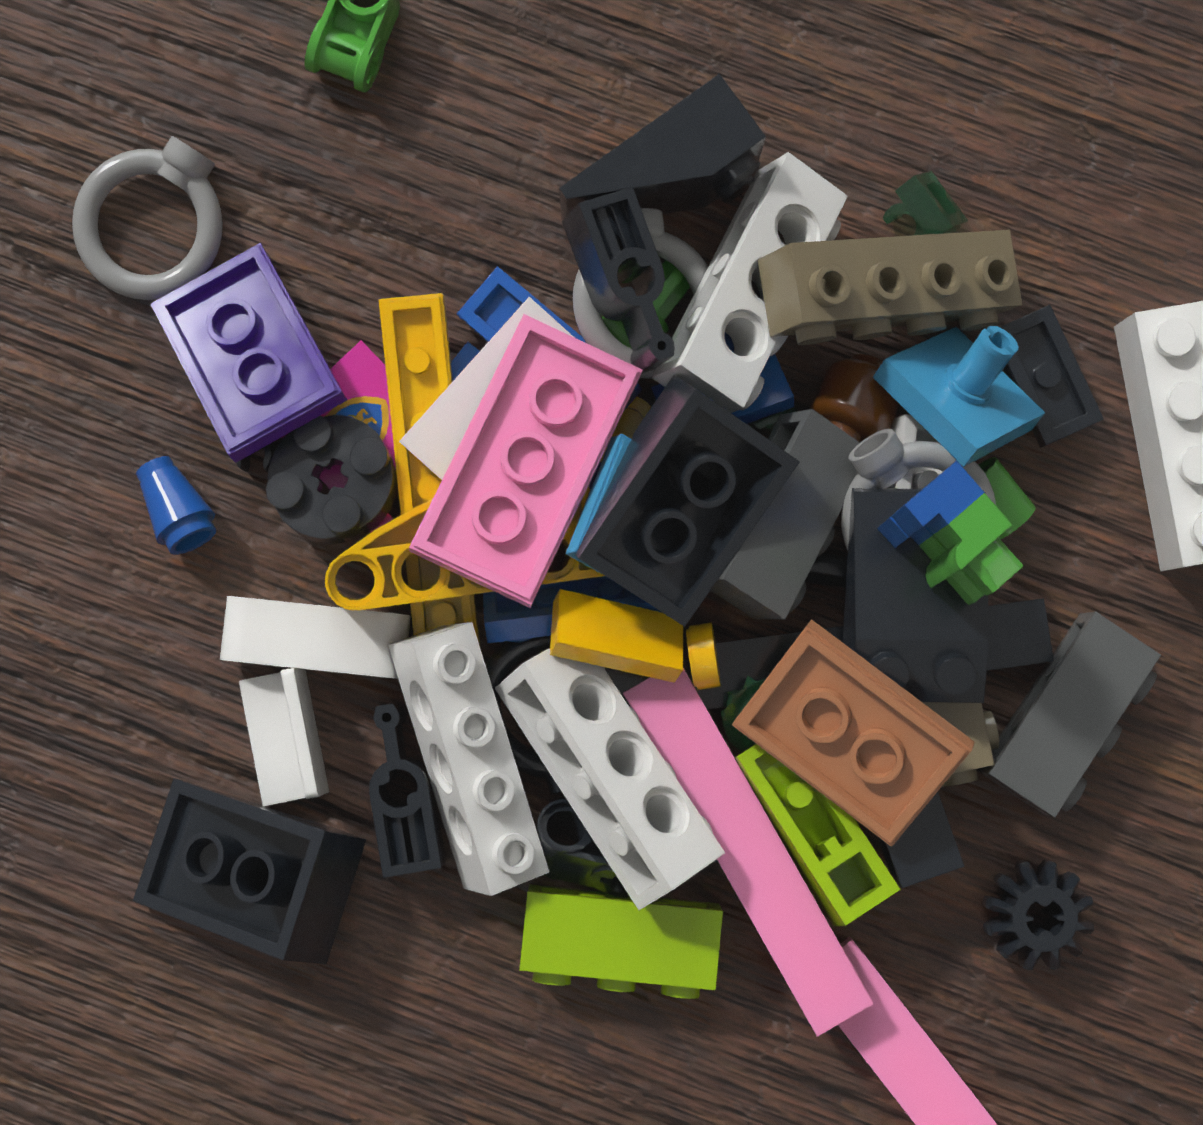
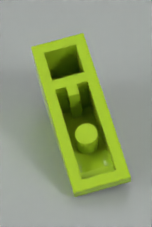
(820, 839)

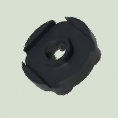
(345, 511)

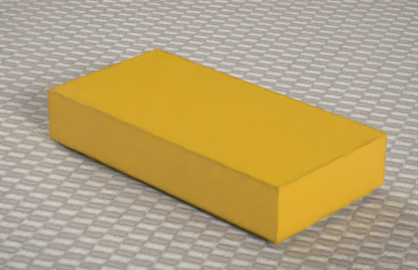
(616, 636)

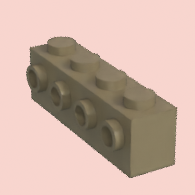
(889, 284)

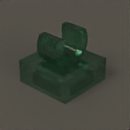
(928, 204)

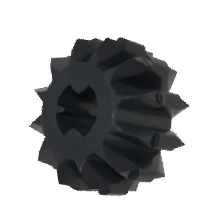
(1030, 939)

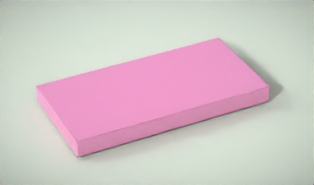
(525, 461)

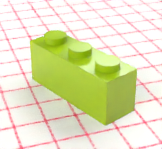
(613, 941)

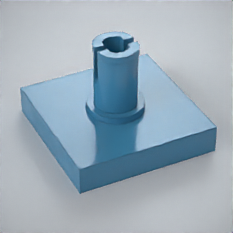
(961, 391)

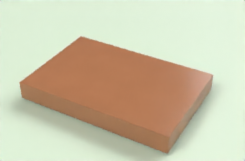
(853, 733)

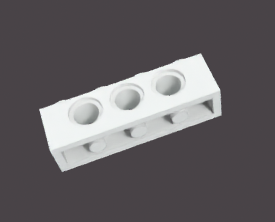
(781, 198)
(582, 730)
(468, 758)

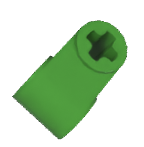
(351, 40)

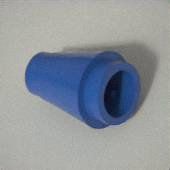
(174, 506)

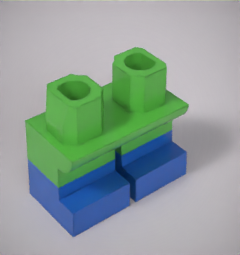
(959, 534)

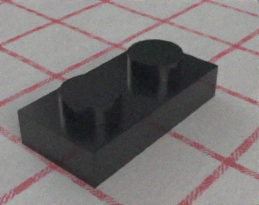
(1050, 376)

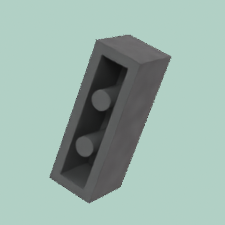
(797, 527)
(1072, 714)

